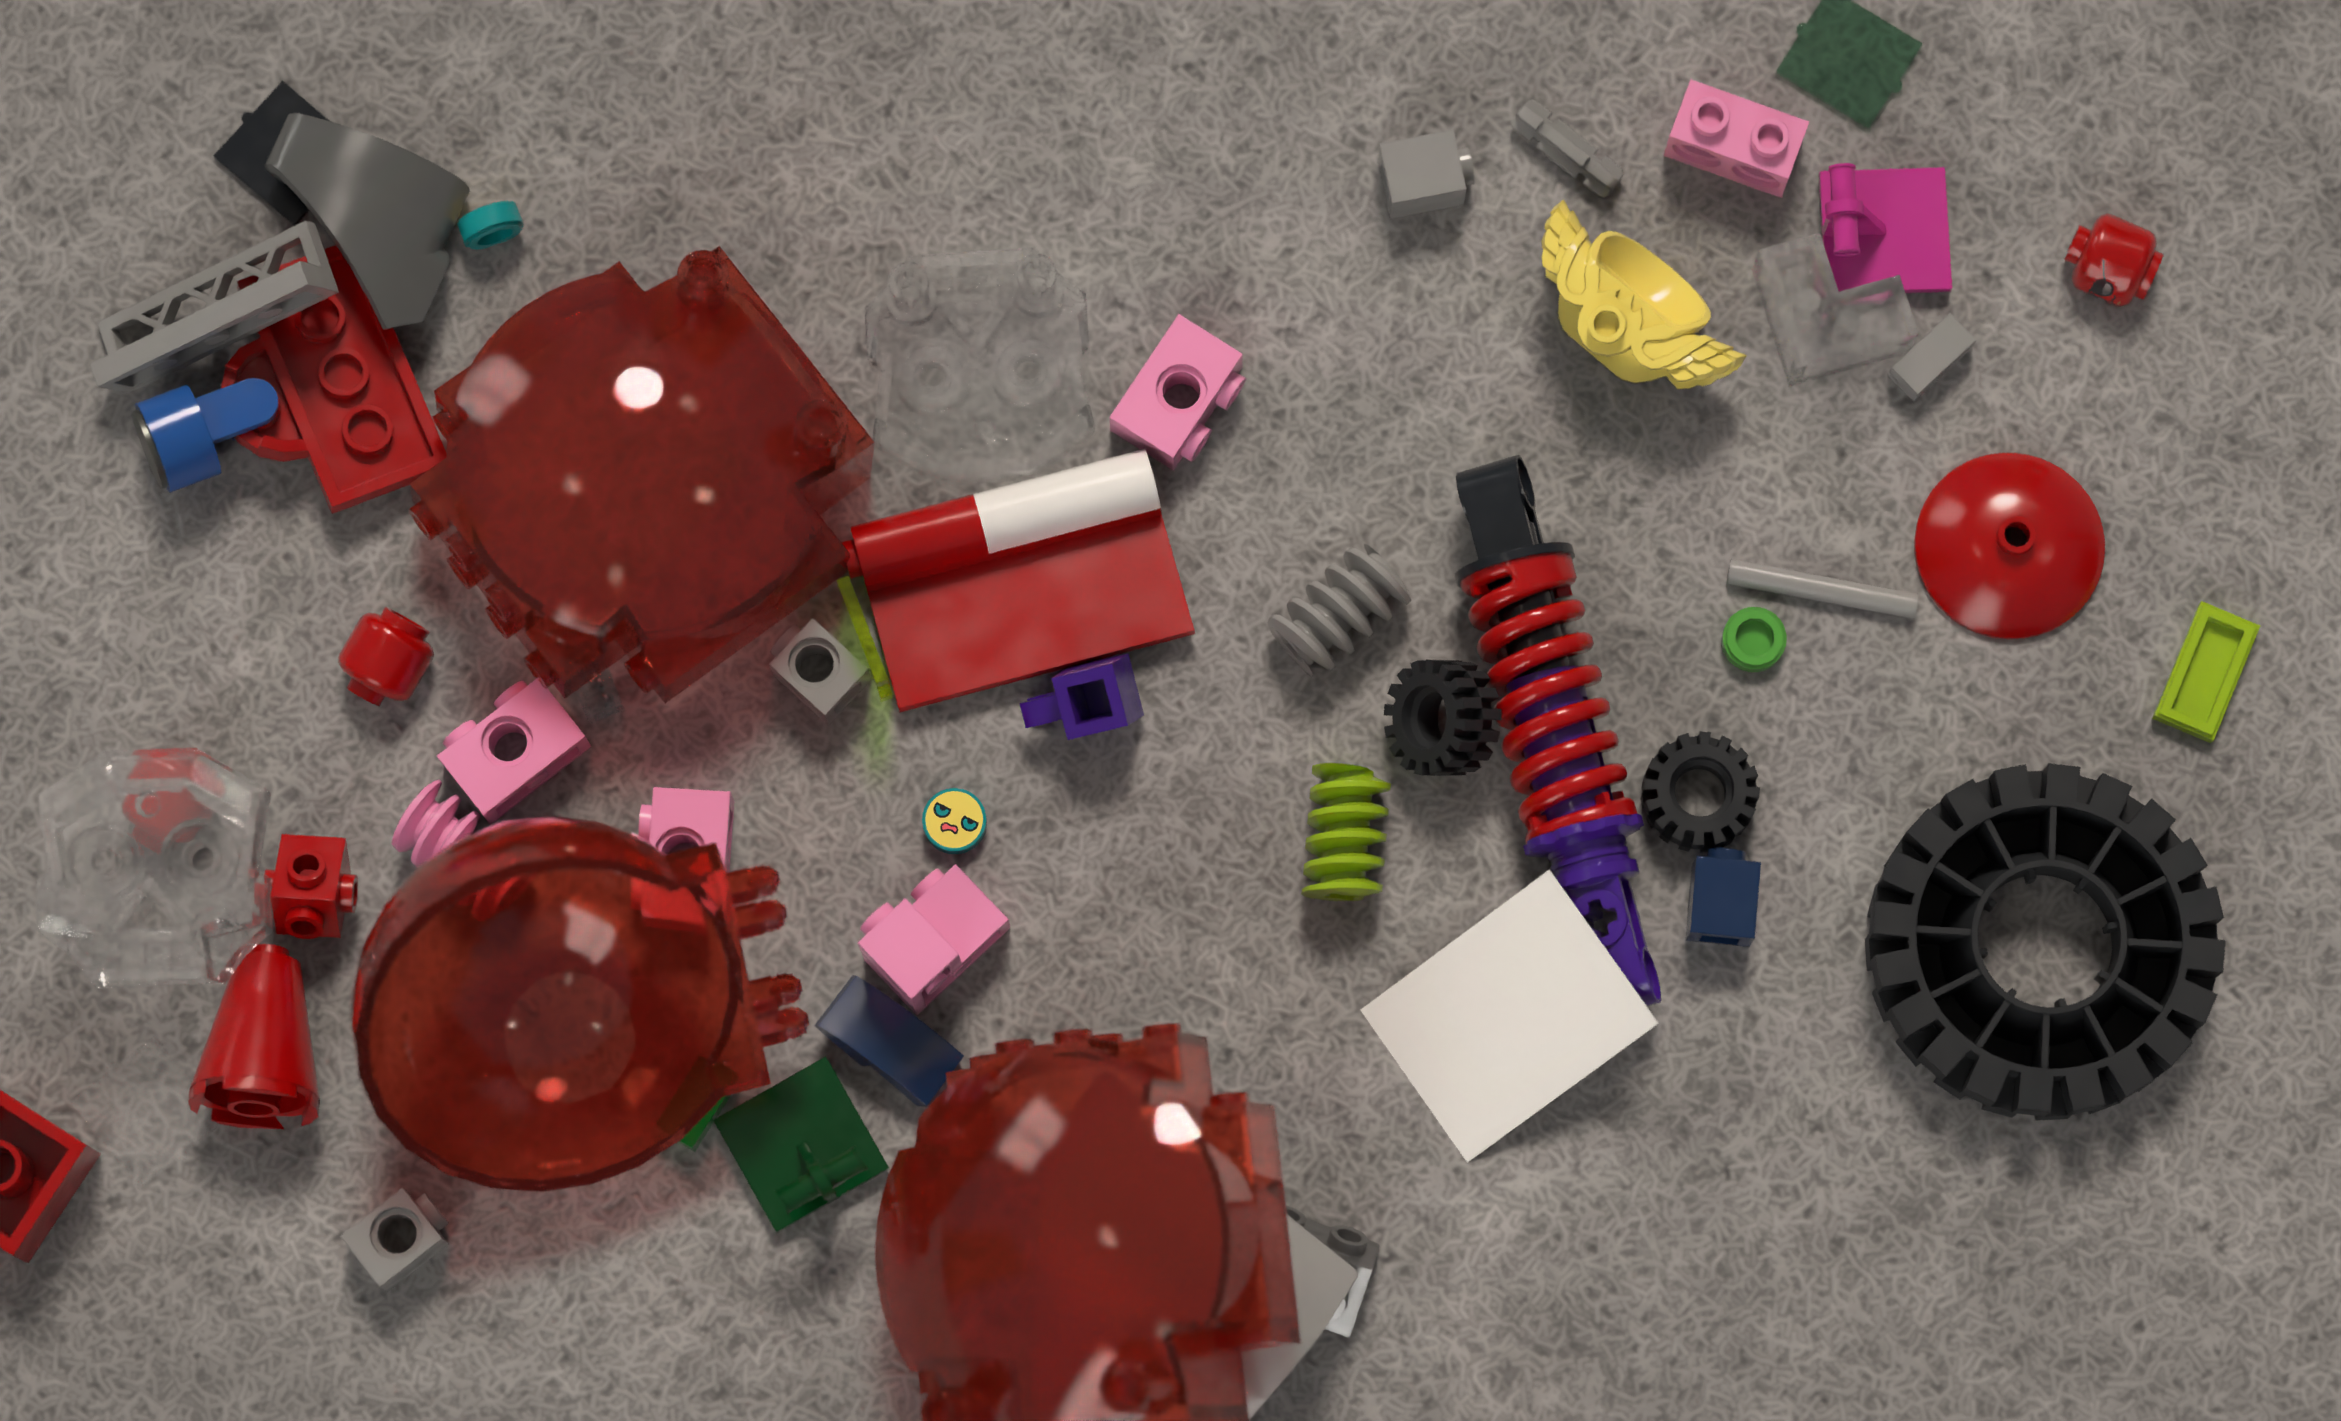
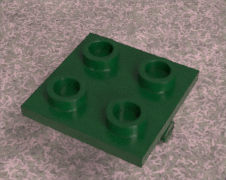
(801, 1144)

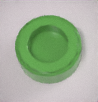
(1754, 639)

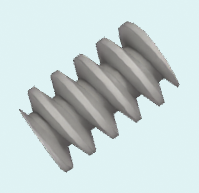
(1338, 608)

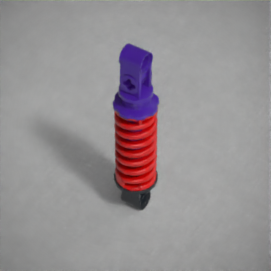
(1547, 708)

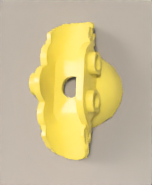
(1630, 307)

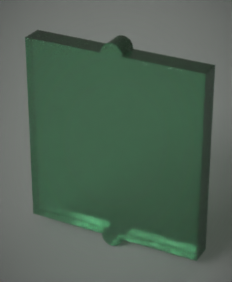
(1849, 59)

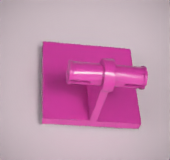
(1886, 226)

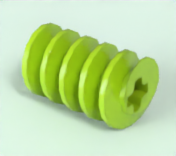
(1345, 832)

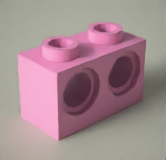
(1736, 138)

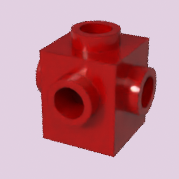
(312, 886)

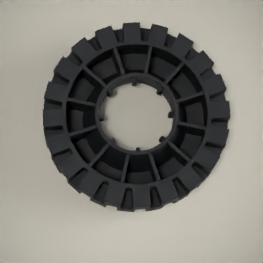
(1985, 1038)

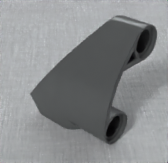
(379, 208)

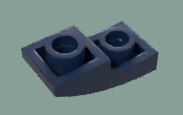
(889, 1039)

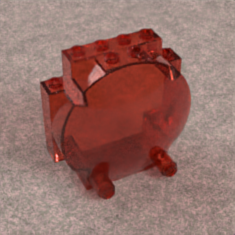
(641, 475)
(1087, 1236)

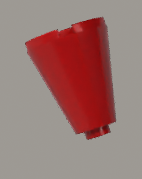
(259, 1047)

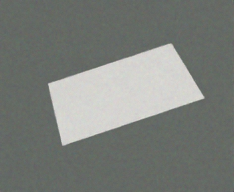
(1509, 1016)

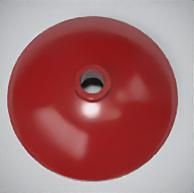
(1984, 578)

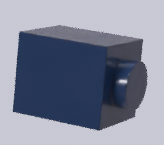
(1723, 898)

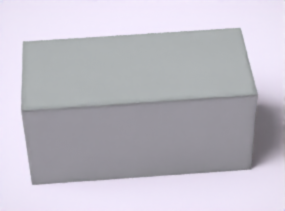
(1932, 357)

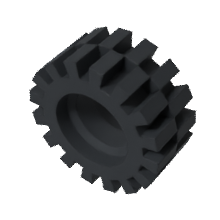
(1417, 717)
(1709, 755)

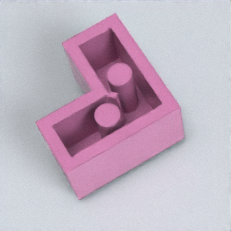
(934, 940)

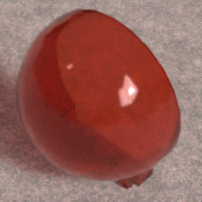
(564, 1001)

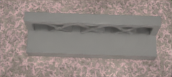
(223, 319)

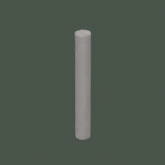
(1822, 588)

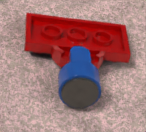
(307, 388)

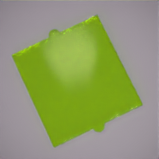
(864, 639)

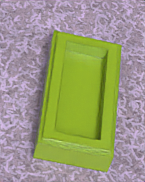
(2206, 672)

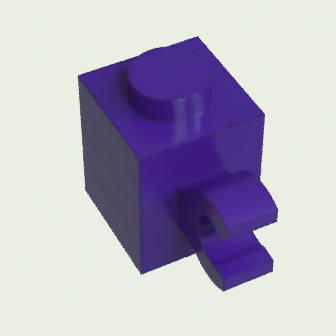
(1088, 699)

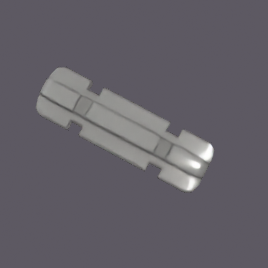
(1567, 148)

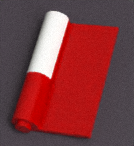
(1021, 580)

